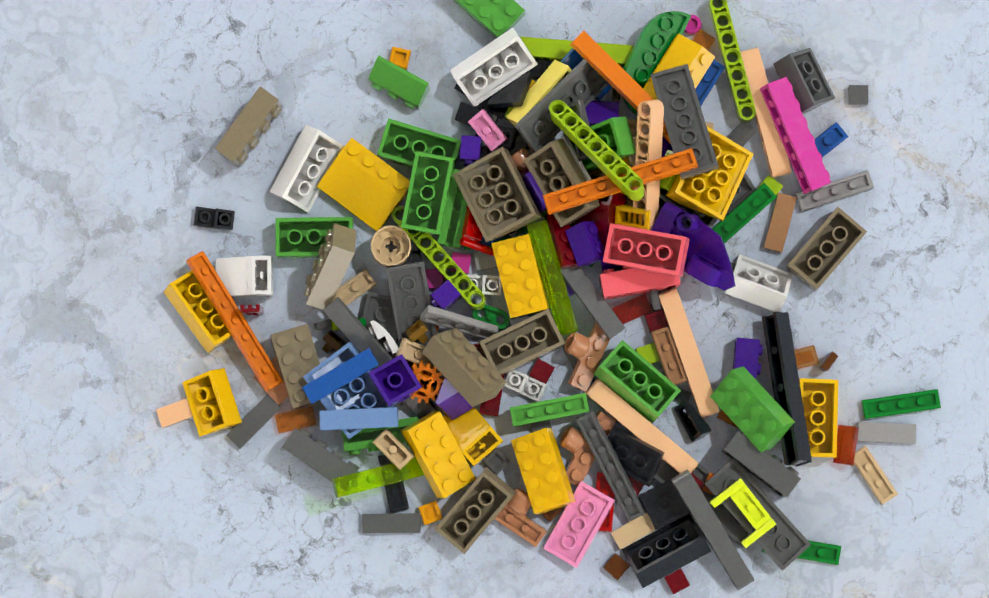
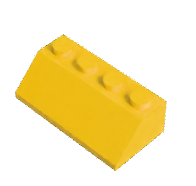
(683, 52)
(197, 311)

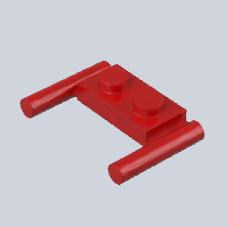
(472, 235)

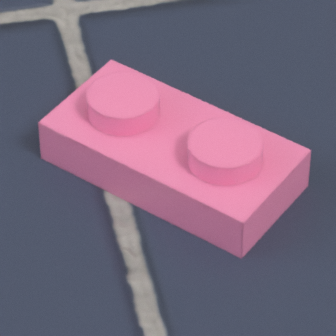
(487, 130)

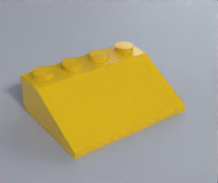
(364, 184)
(714, 190)

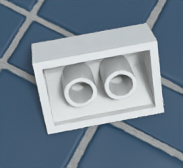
(760, 283)

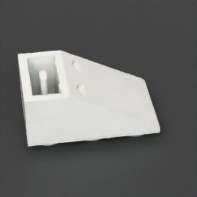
(246, 275)

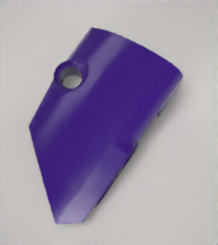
(706, 253)

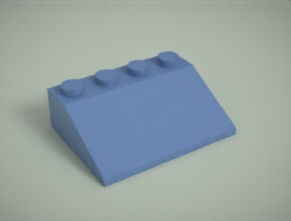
(354, 395)

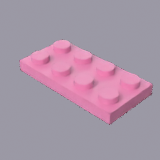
(579, 524)

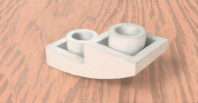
(487, 284)
(380, 333)
(525, 385)

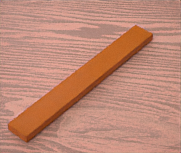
(612, 72)
(604, 186)
(234, 321)

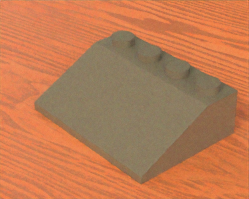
(496, 195)

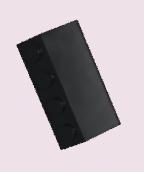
(666, 550)

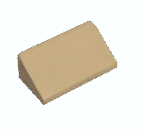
(393, 449)

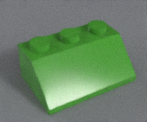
(398, 83)

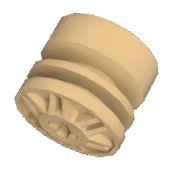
(383, 238)

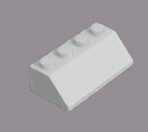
(493, 67)
(305, 168)

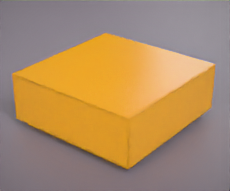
(400, 57)
(430, 512)

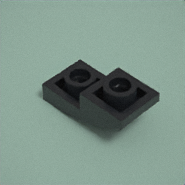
(467, 112)
(214, 218)

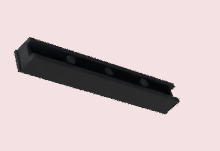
(787, 386)

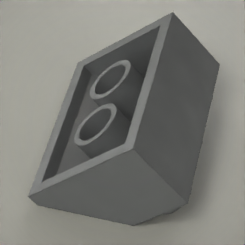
(806, 79)

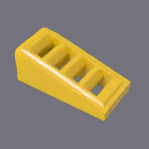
(620, 217)

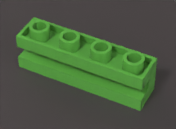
(453, 217)
(549, 410)
(365, 438)

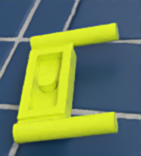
(749, 507)

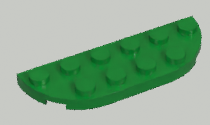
(652, 46)

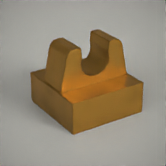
(417, 331)

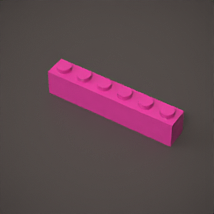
(795, 135)

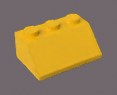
(212, 402)

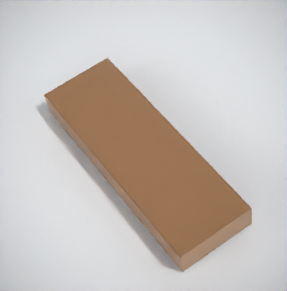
(780, 222)
(669, 355)

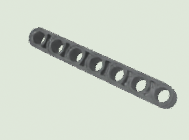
(712, 529)

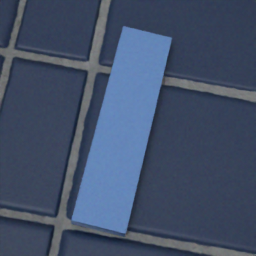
(359, 418)

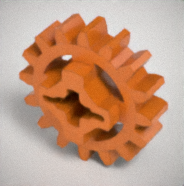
(431, 377)

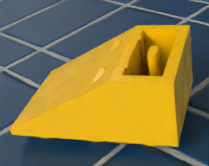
(473, 435)

